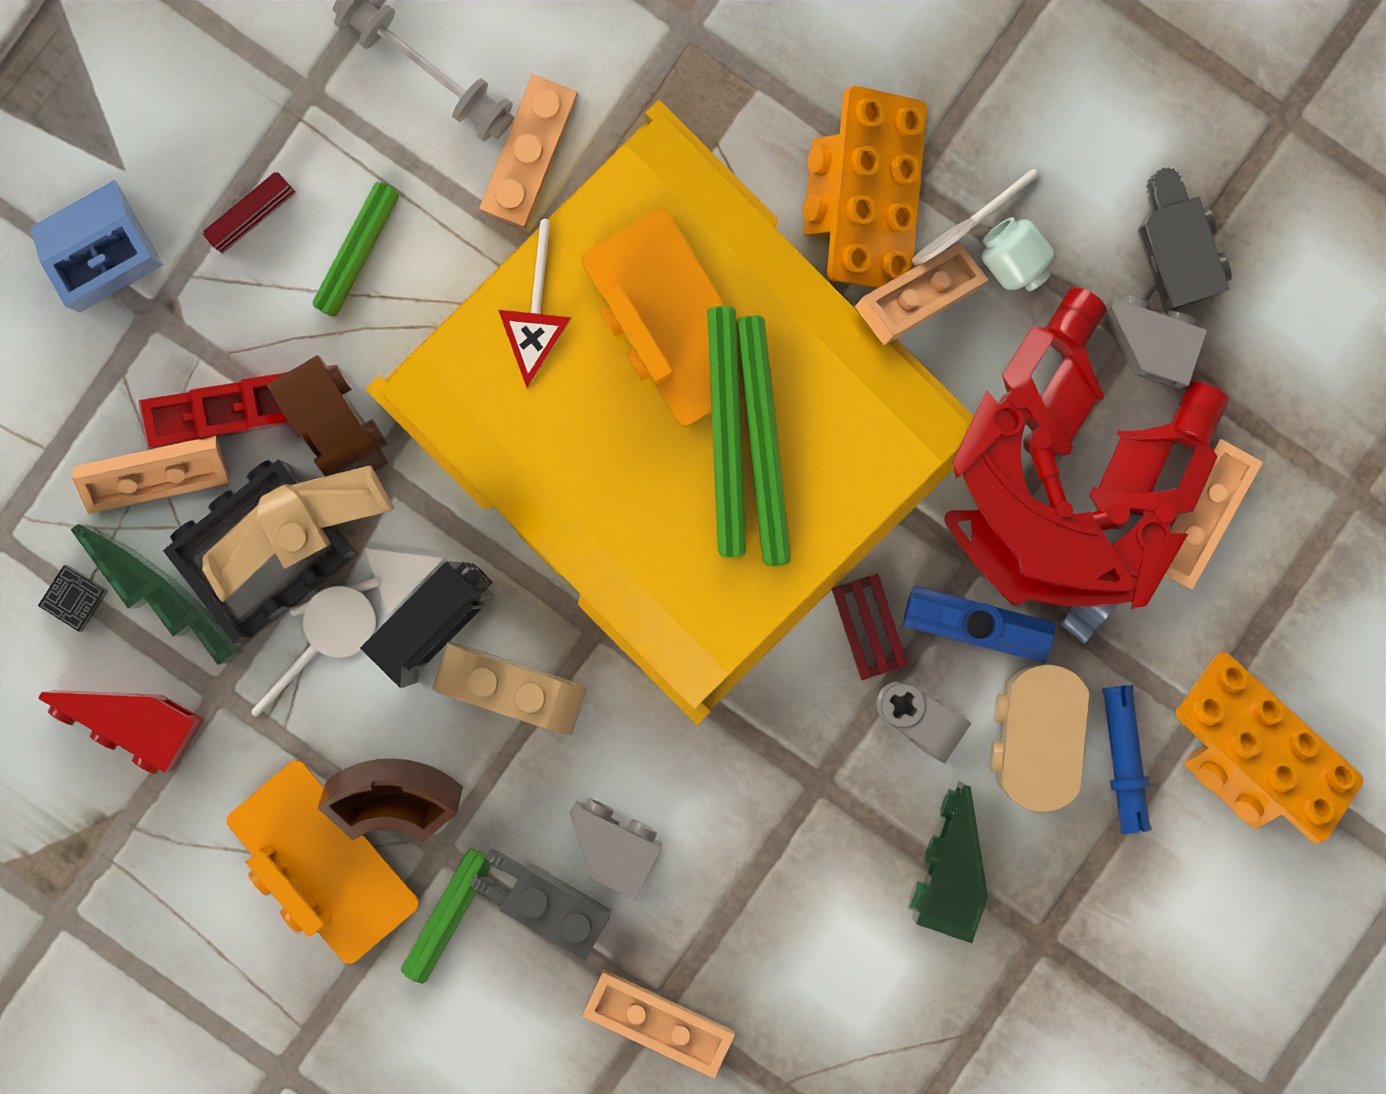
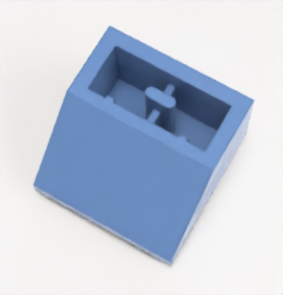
(94, 248)

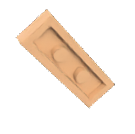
(528, 151)
(921, 293)
(151, 474)
(1216, 506)
(658, 1024)

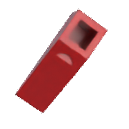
(142, 724)

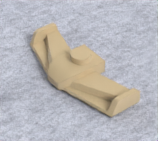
(292, 525)

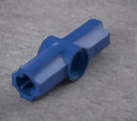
(1009, 630)

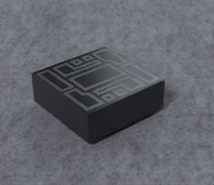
(73, 598)

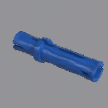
(1126, 760)

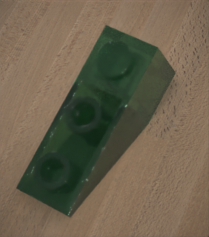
(955, 882)

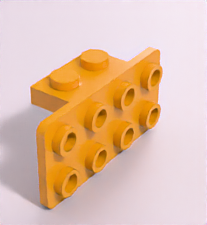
(868, 187)
(661, 305)
(1263, 754)
(315, 869)

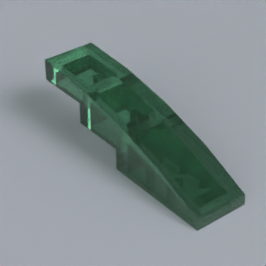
(141, 581)

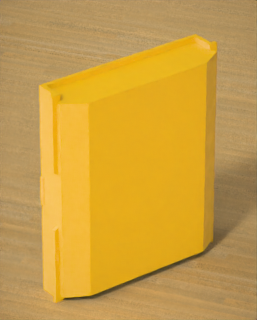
(624, 491)

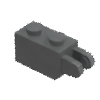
(1181, 244)
(546, 904)

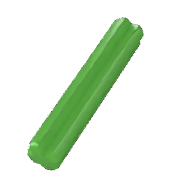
(355, 249)
(445, 917)

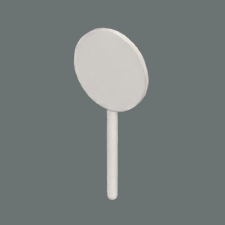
(955, 233)
(336, 625)

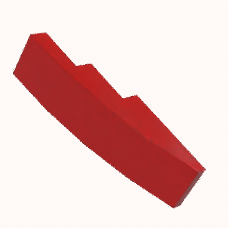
(211, 412)

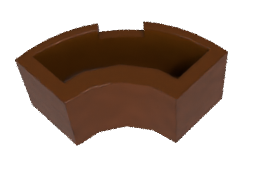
(322, 413)
(390, 796)

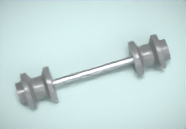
(473, 104)

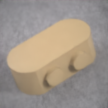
(509, 688)
(1041, 737)

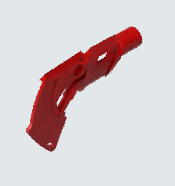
(1123, 490)
(1045, 539)

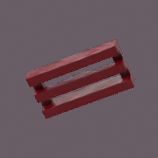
(248, 212)
(882, 665)

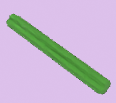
(726, 431)
(763, 440)

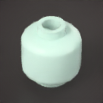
(1017, 254)

